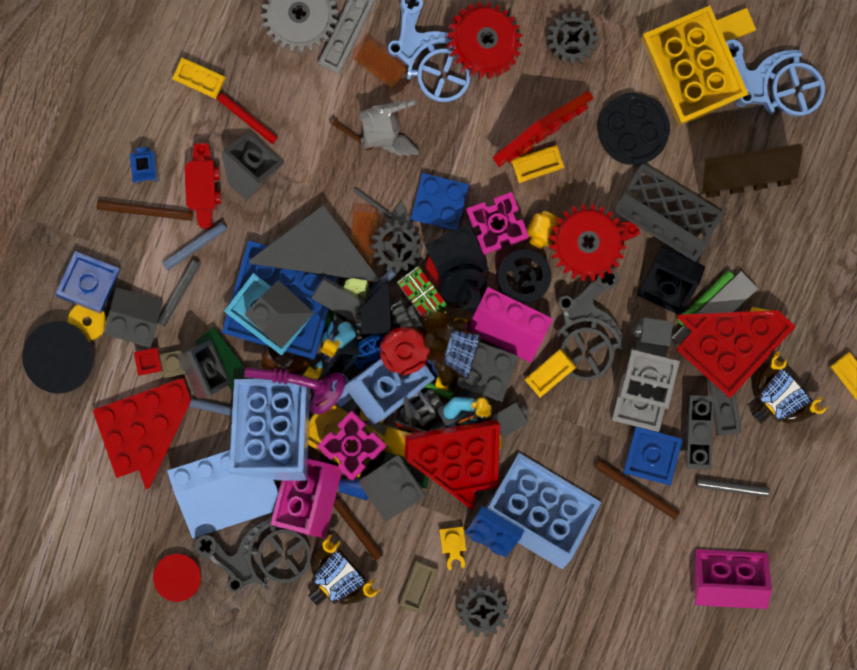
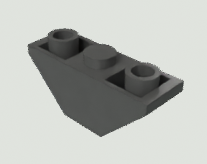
(699, 432)

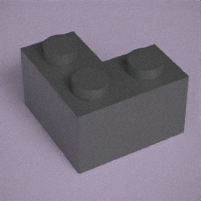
(652, 336)

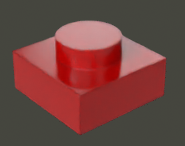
(148, 361)

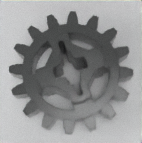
(580, 46)
(395, 256)
(405, 316)
(470, 612)

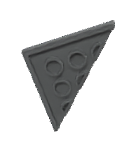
(318, 248)

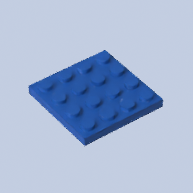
(300, 284)

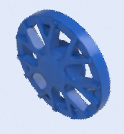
(371, 352)

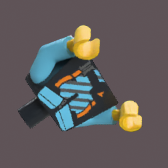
(338, 348)
(463, 411)

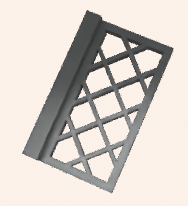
(661, 224)

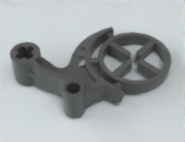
(581, 309)
(240, 566)

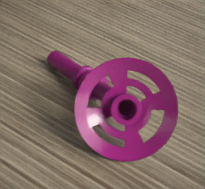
(321, 388)

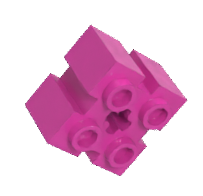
(503, 210)
(337, 445)

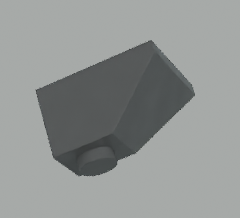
(249, 164)
(279, 314)

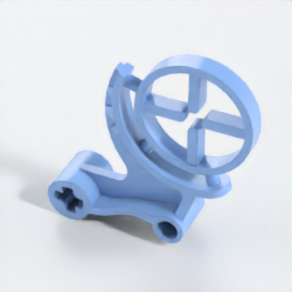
(413, 42)
(757, 81)

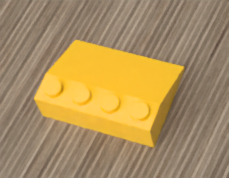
(694, 65)

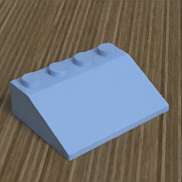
(269, 430)
(217, 499)
(546, 509)

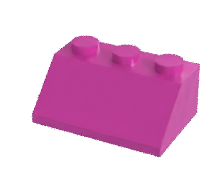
(509, 325)
(309, 503)
(732, 579)

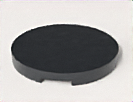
(633, 129)
(58, 357)

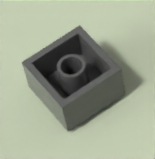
(489, 372)

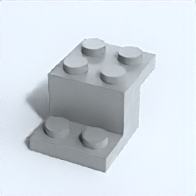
(645, 390)

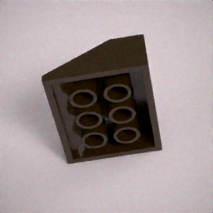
(748, 170)

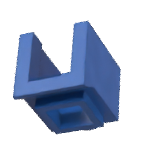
(147, 174)

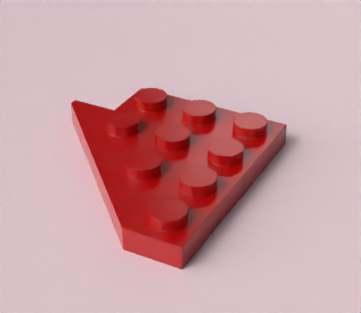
(540, 129)
(732, 344)
(143, 428)
(458, 458)

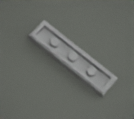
(345, 34)
(725, 301)

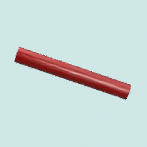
(247, 118)

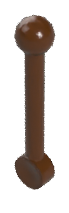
(348, 132)

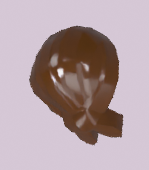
(273, 360)

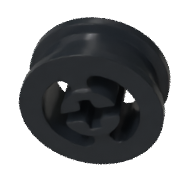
(508, 265)

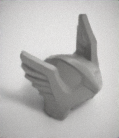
(382, 128)

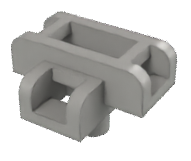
(424, 409)

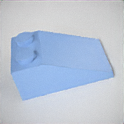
(382, 391)

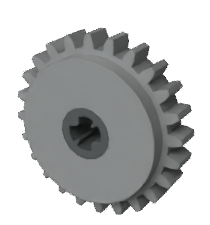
(299, 32)

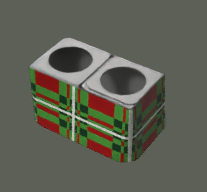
(421, 292)

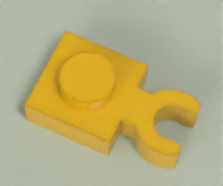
(452, 542)

